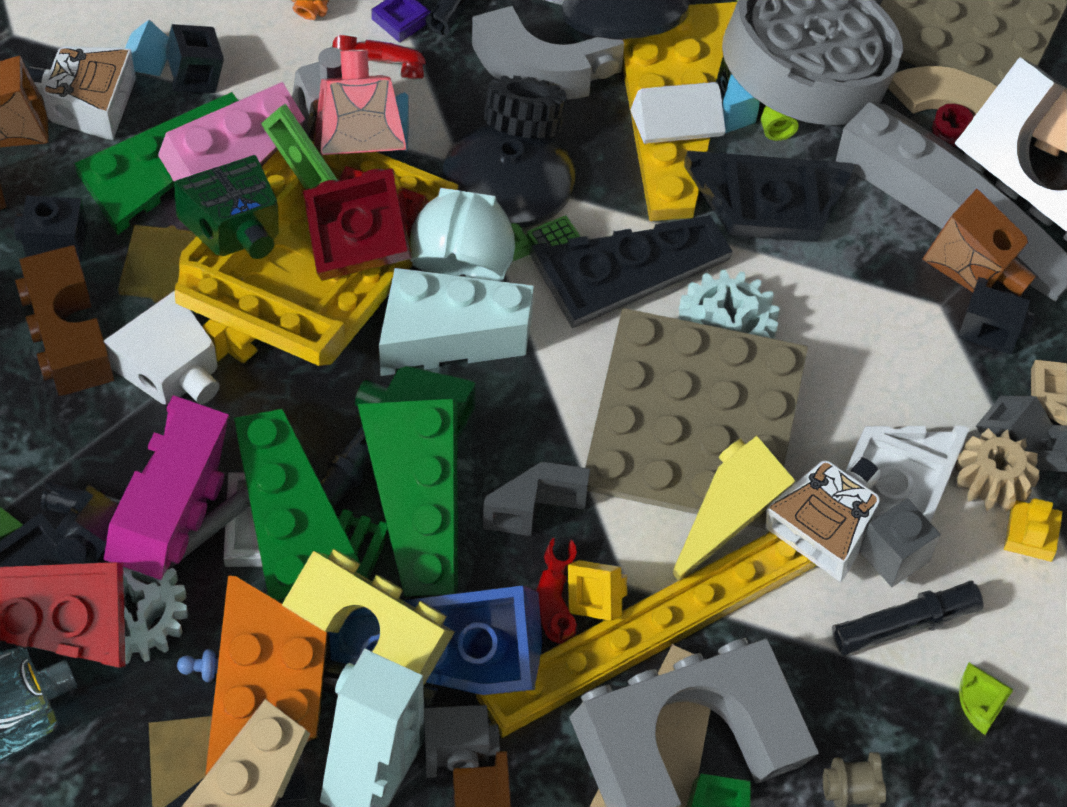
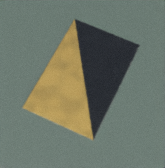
(180, 762)

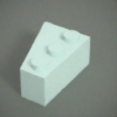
(452, 319)
(373, 732)

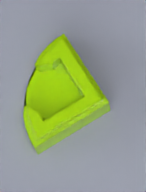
(982, 697)

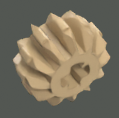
(997, 470)

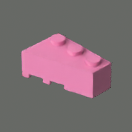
(226, 134)

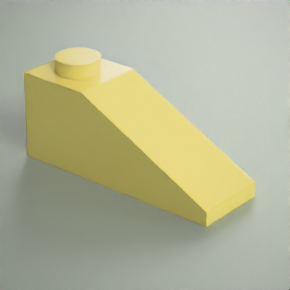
(736, 497)

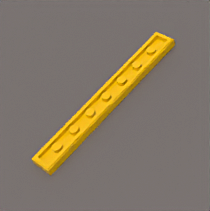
(648, 629)

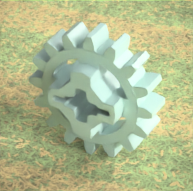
(730, 305)
(153, 601)

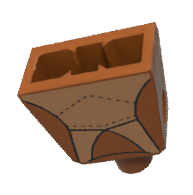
(21, 106)
(981, 244)

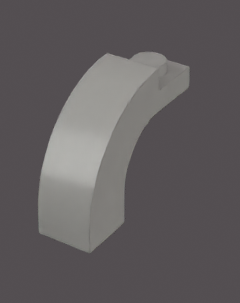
(511, 50)

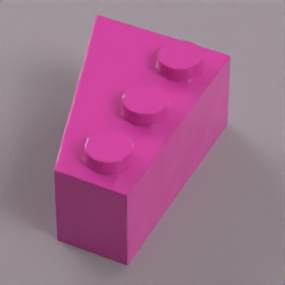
(170, 492)

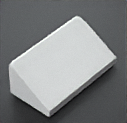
(679, 112)

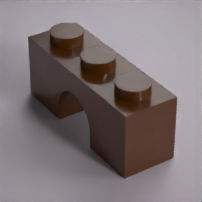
(73, 351)

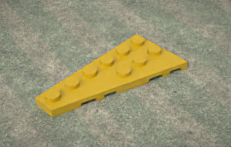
(673, 58)

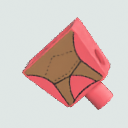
(357, 110)

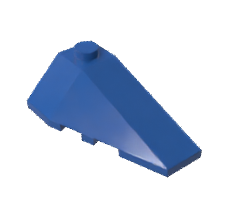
(492, 646)

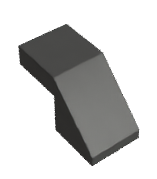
(1027, 419)
(514, 504)

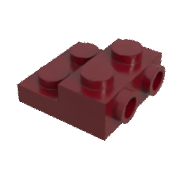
(357, 223)

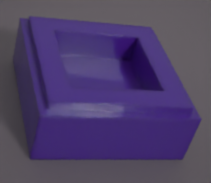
(400, 17)

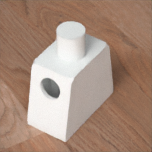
(165, 353)

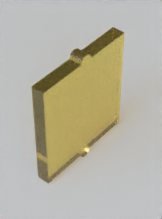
(153, 261)

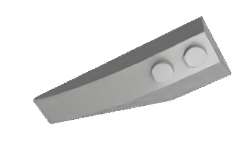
(937, 180)

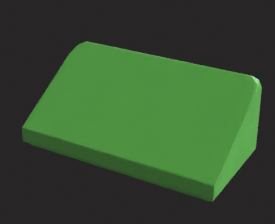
(297, 148)

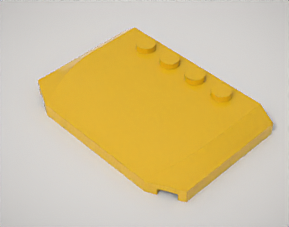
(281, 294)

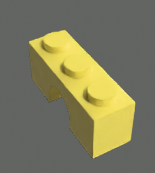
(333, 589)

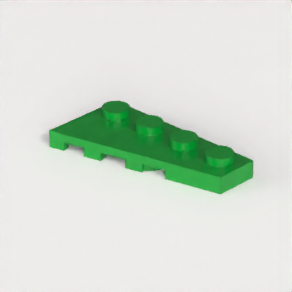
(131, 174)
(417, 484)
(285, 501)

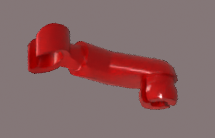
(378, 51)
(554, 613)

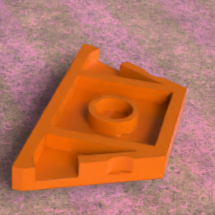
(261, 657)

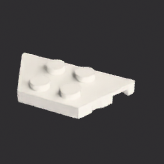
(911, 464)

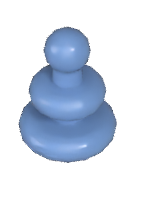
(207, 665)

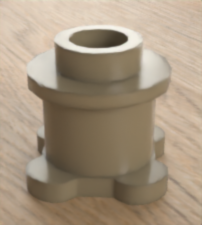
(855, 782)

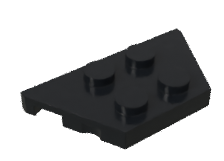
(769, 193)

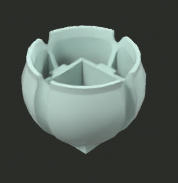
(463, 236)

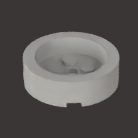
(815, 74)

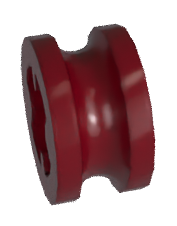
(952, 113)

